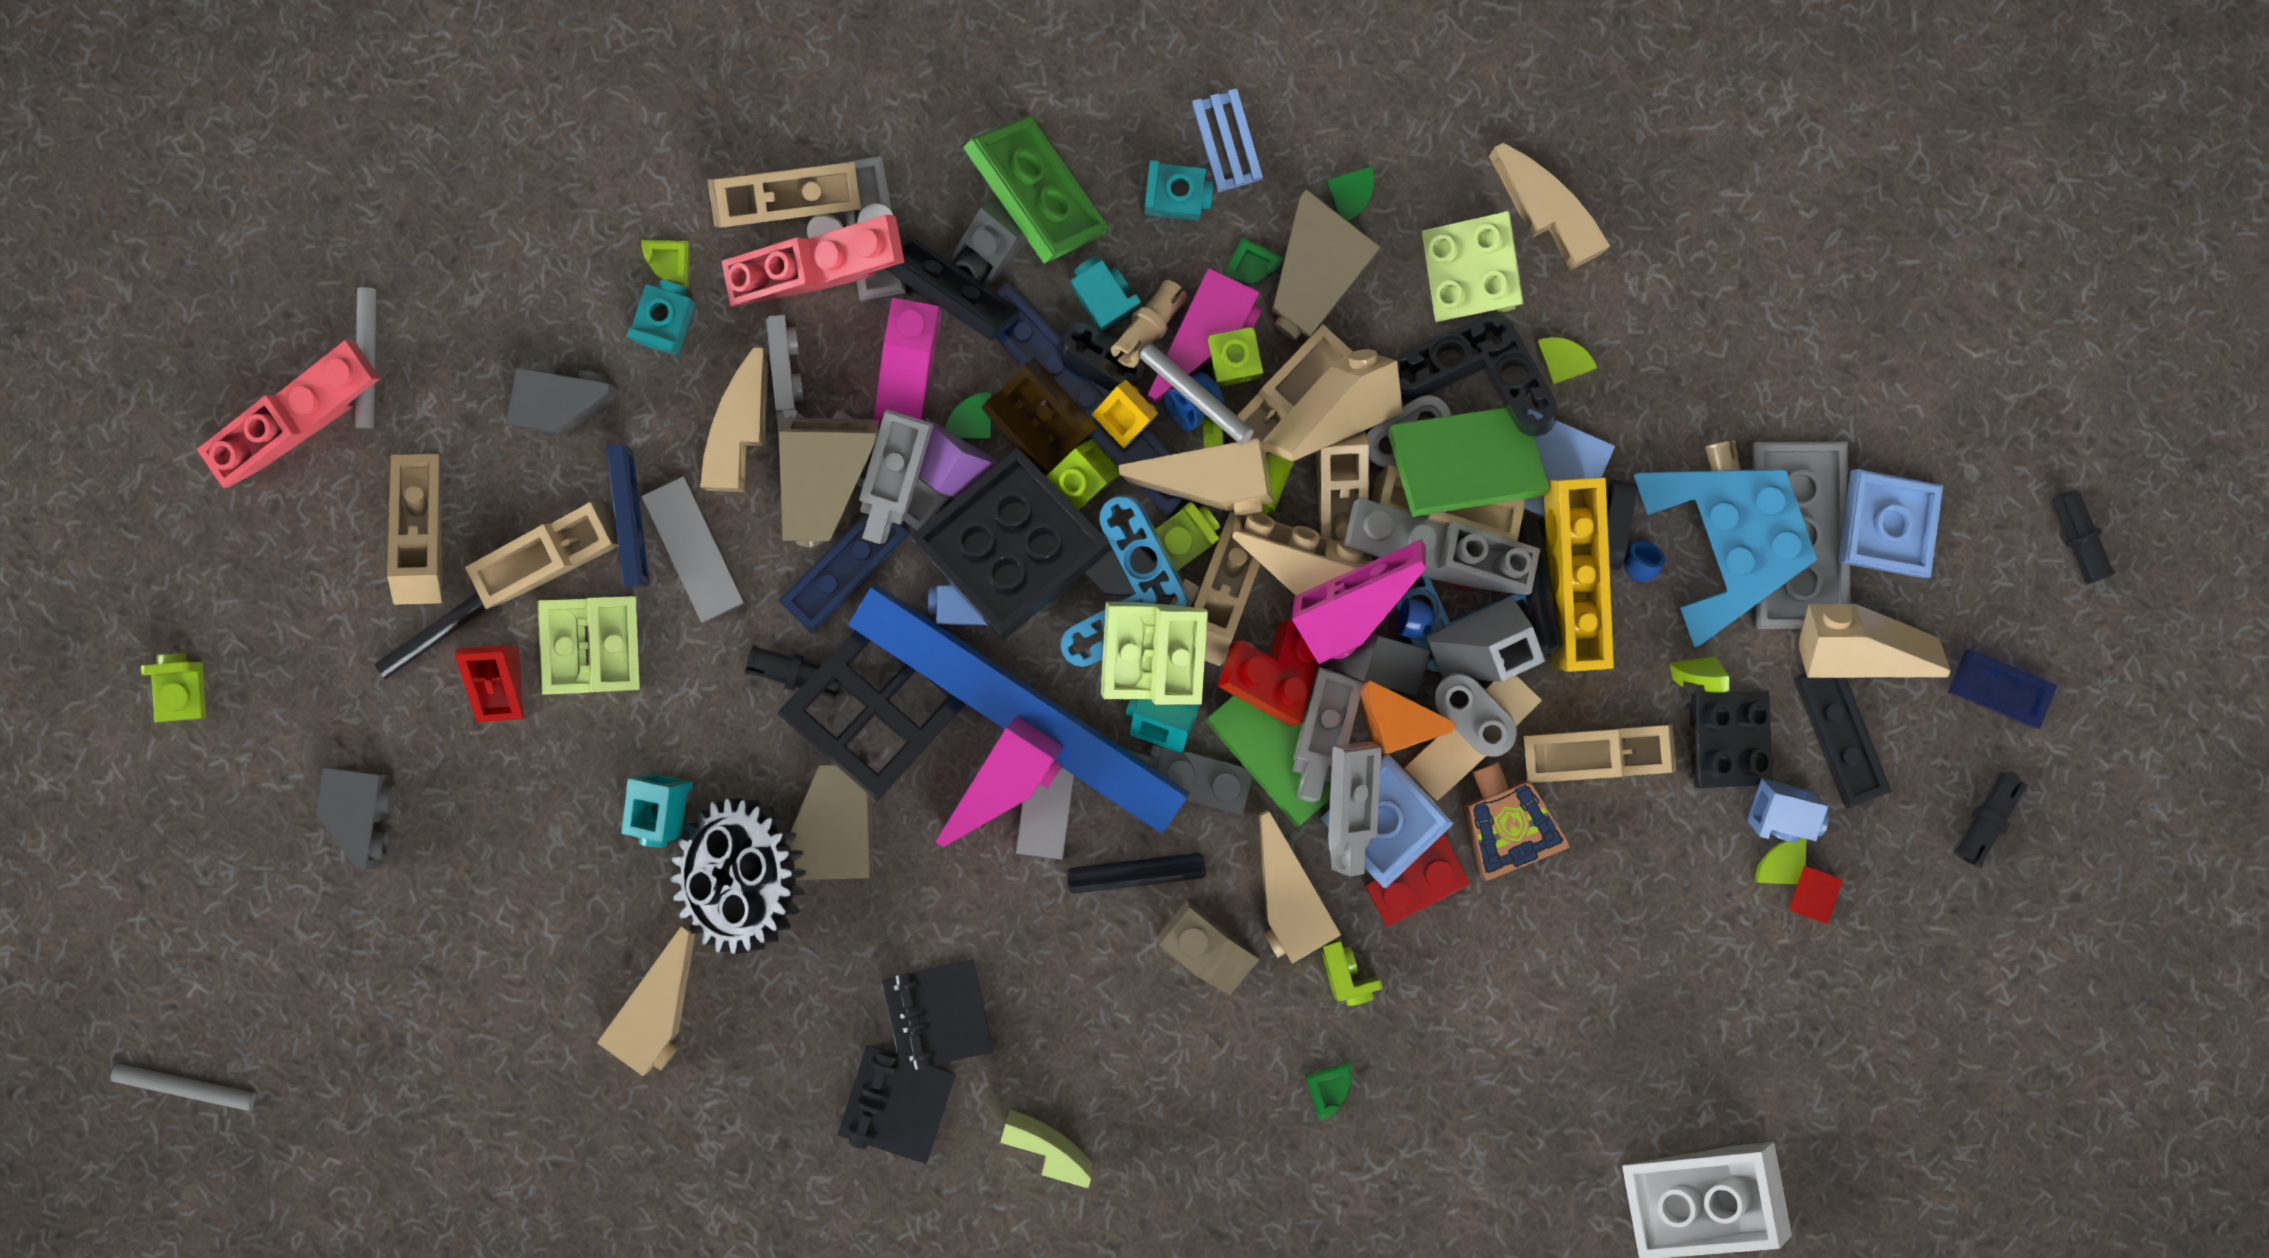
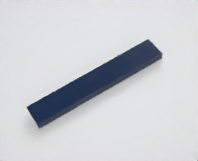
(1035, 338)

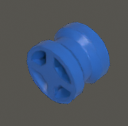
(1183, 411)

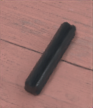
(1542, 600)
(1136, 873)

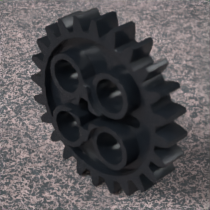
(738, 875)

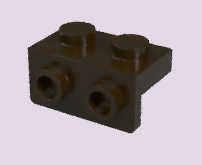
(1039, 416)

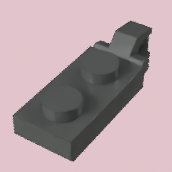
(1207, 779)

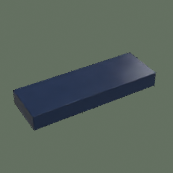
(627, 516)
(839, 574)

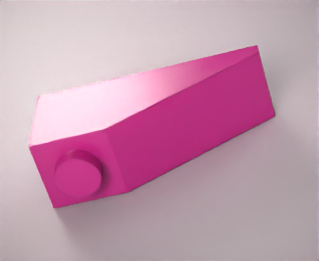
(1217, 308)
(907, 358)
(1349, 608)
(1007, 778)

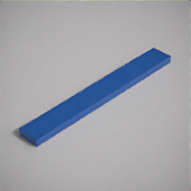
(1004, 696)

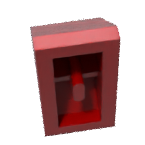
(492, 681)

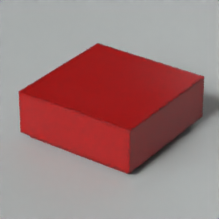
(1815, 895)

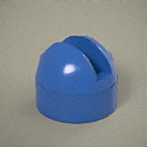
(1643, 561)
(1414, 619)

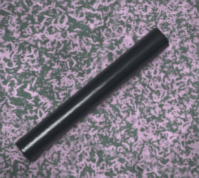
(430, 636)

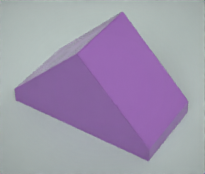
(953, 463)

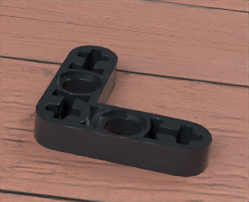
(1491, 358)

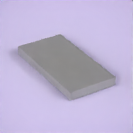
(1821, 487)

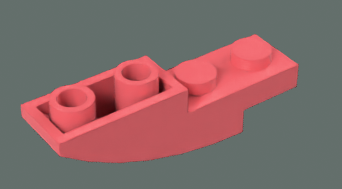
(814, 262)
(290, 416)

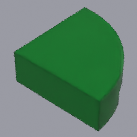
(1351, 192)
(1252, 263)
(970, 420)
(1329, 1088)

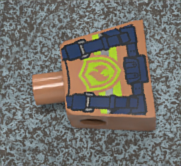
(1509, 824)

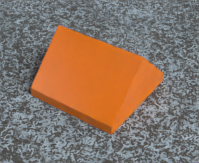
(1397, 720)

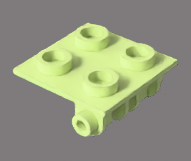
(1472, 267)

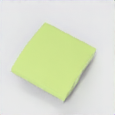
(610, 645)
(1153, 652)
(1062, 1157)

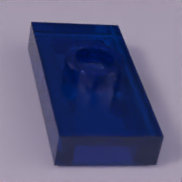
(2002, 689)

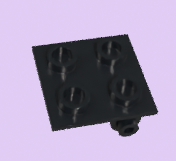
(1730, 739)
(937, 1016)
(895, 1108)

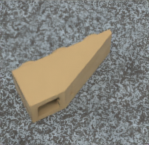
(1297, 553)

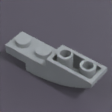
(1453, 551)

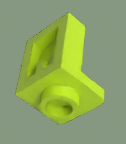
(1235, 357)
(1084, 473)
(1188, 534)
(176, 688)
(1340, 966)

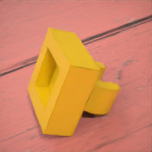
(1125, 413)

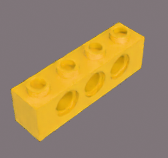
(1580, 572)

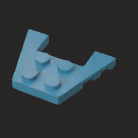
(1751, 528)

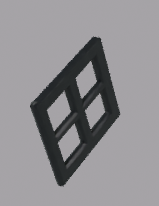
(876, 704)

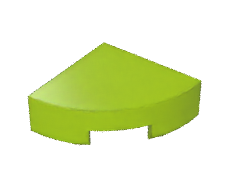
(668, 259)
(1564, 359)
(1211, 433)
(1701, 671)
(1783, 863)

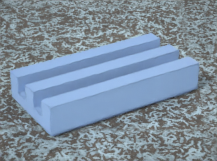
(1216, 102)

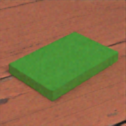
(1036, 188)
(1466, 462)
(1267, 752)

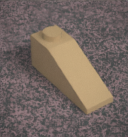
(784, 194)
(1339, 405)
(1216, 476)
(1341, 480)
(415, 530)
(1225, 591)
(1863, 643)
(1291, 903)
(653, 1013)

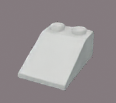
(1708, 1202)

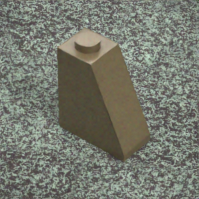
(1318, 267)
(819, 473)
(834, 828)
(1206, 948)

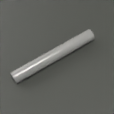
(367, 343)
(1196, 394)
(183, 1087)

